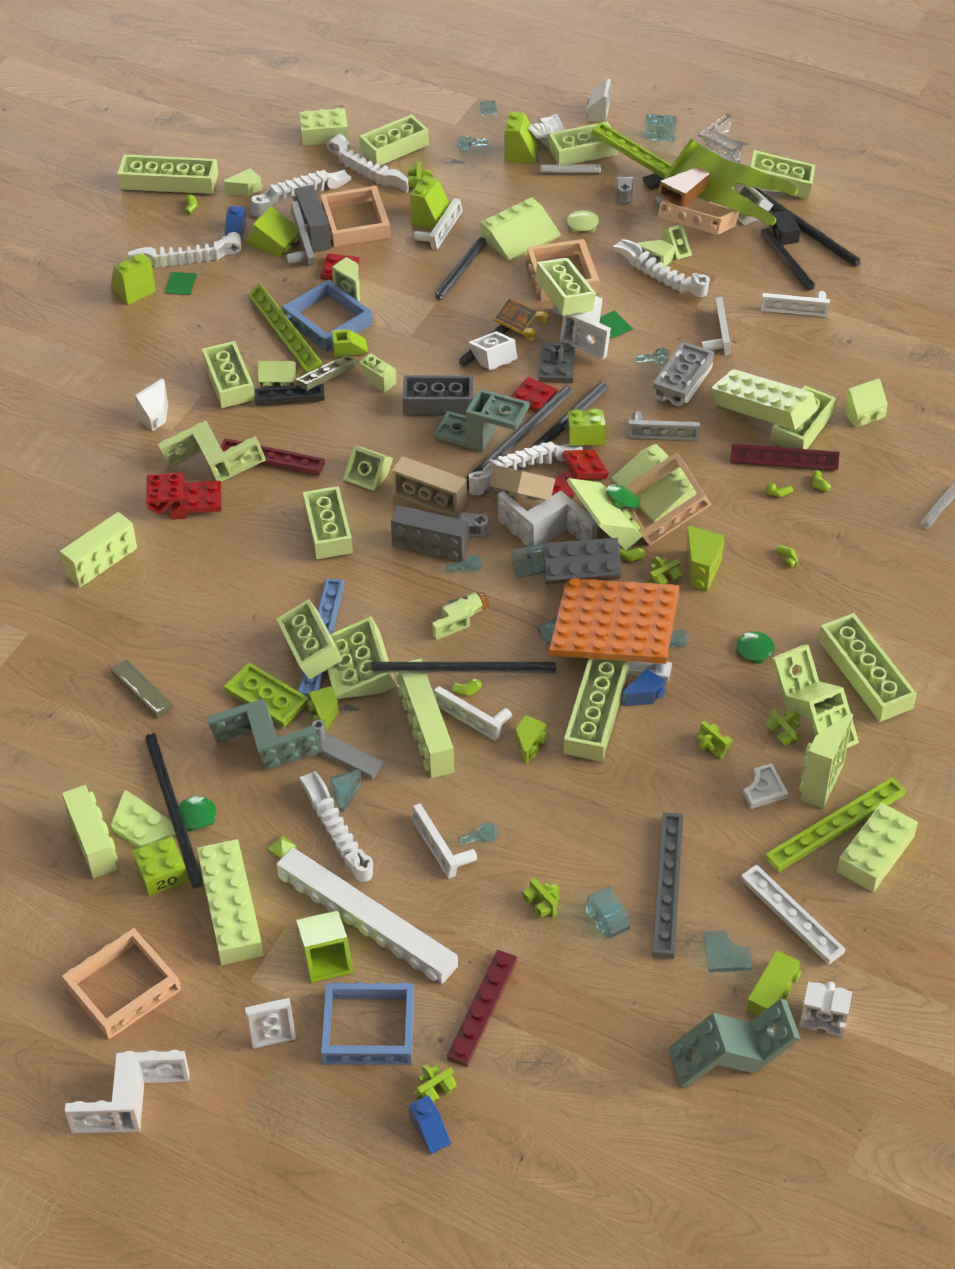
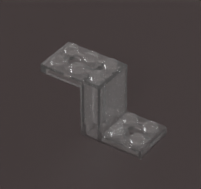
(718, 140)

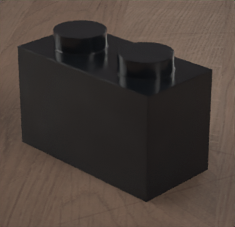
(785, 228)

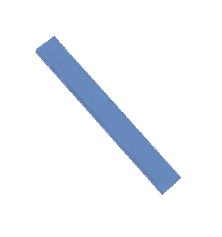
(328, 611)

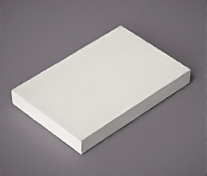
(270, 1023)

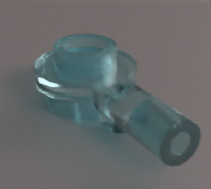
(466, 142)
(660, 355)
(472, 563)
(679, 638)
(486, 833)

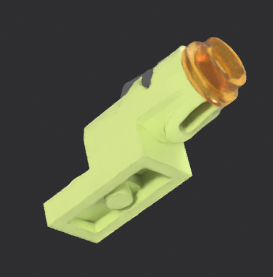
(458, 613)

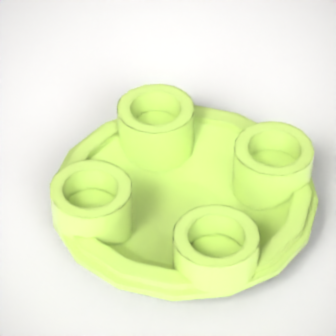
(583, 221)

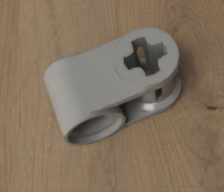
(624, 189)
(475, 524)

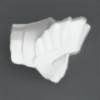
(546, 126)

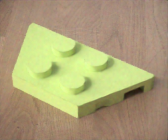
(140, 822)

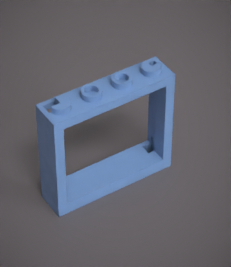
(313, 332)
(368, 1054)

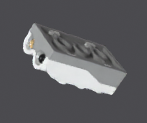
(683, 374)

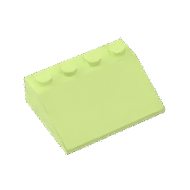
(519, 228)
(664, 494)
(606, 514)
(358, 647)
(824, 762)

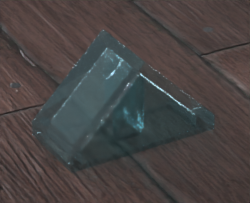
(344, 787)

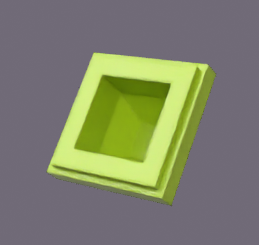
(281, 846)

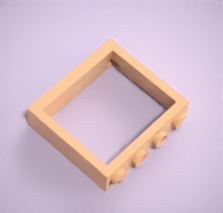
(700, 215)
(361, 233)
(561, 249)
(678, 515)
(137, 1007)

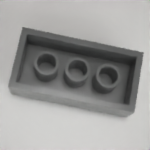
(314, 218)
(436, 394)
(430, 533)
(581, 560)

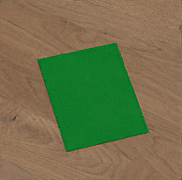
(181, 283)
(616, 323)

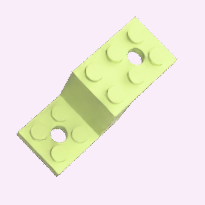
(202, 440)
(808, 696)

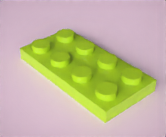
(255, 684)

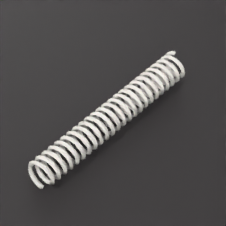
(575, 168)
(941, 508)

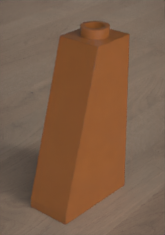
(684, 187)

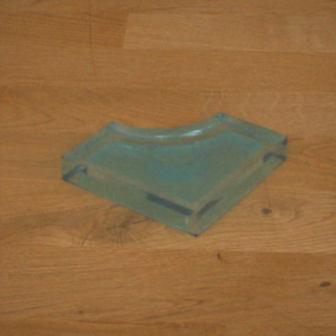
(724, 954)

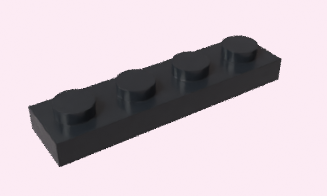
(288, 394)

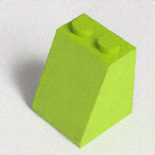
(519, 141)
(427, 203)
(273, 233)
(133, 279)
(703, 556)
(325, 946)

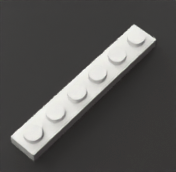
(792, 914)

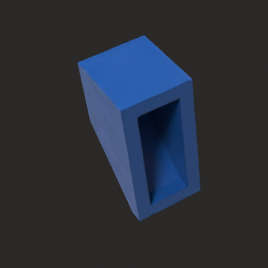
(236, 220)
(644, 689)
(429, 1124)

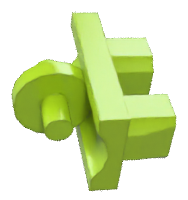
(415, 174)
(660, 570)
(788, 733)
(711, 739)
(545, 895)
(444, 1079)

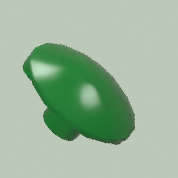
(623, 496)
(755, 646)
(197, 812)

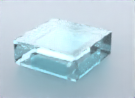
(488, 107)

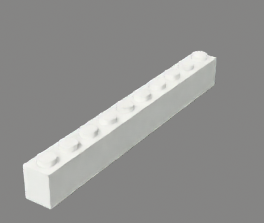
(368, 916)

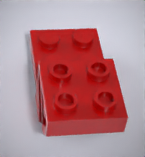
(182, 498)

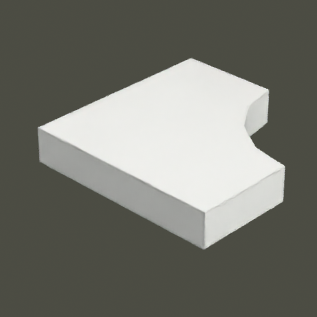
(765, 788)

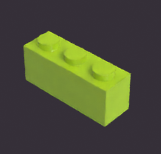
(774, 983)

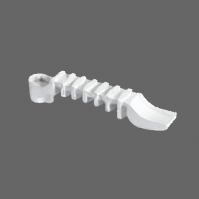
(339, 146)
(264, 201)
(227, 245)
(634, 253)
(480, 480)
(334, 826)

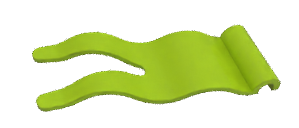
(725, 176)

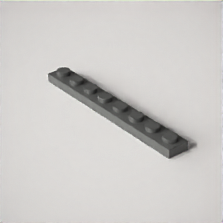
(668, 885)

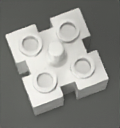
(826, 1008)

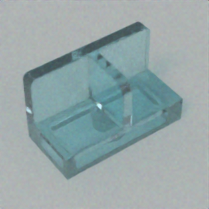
(527, 561)

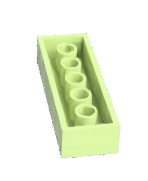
(168, 174)
(764, 399)
(867, 667)
(596, 708)
(427, 722)
(230, 902)

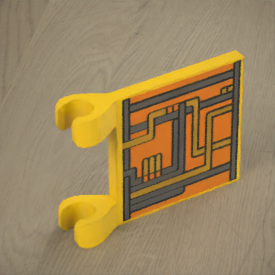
(519, 317)

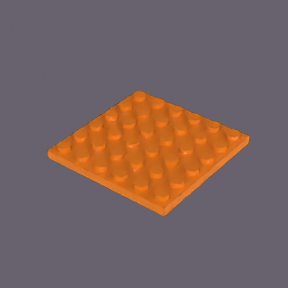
(615, 620)

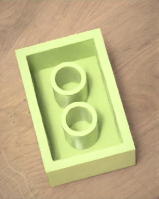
(322, 125)

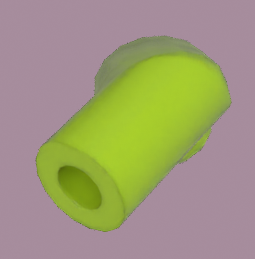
(192, 204)
(819, 483)
(778, 492)
(790, 554)
(632, 555)
(468, 688)

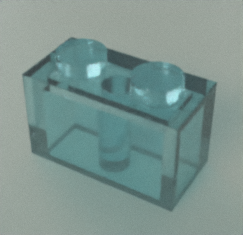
(660, 127)
(608, 912)

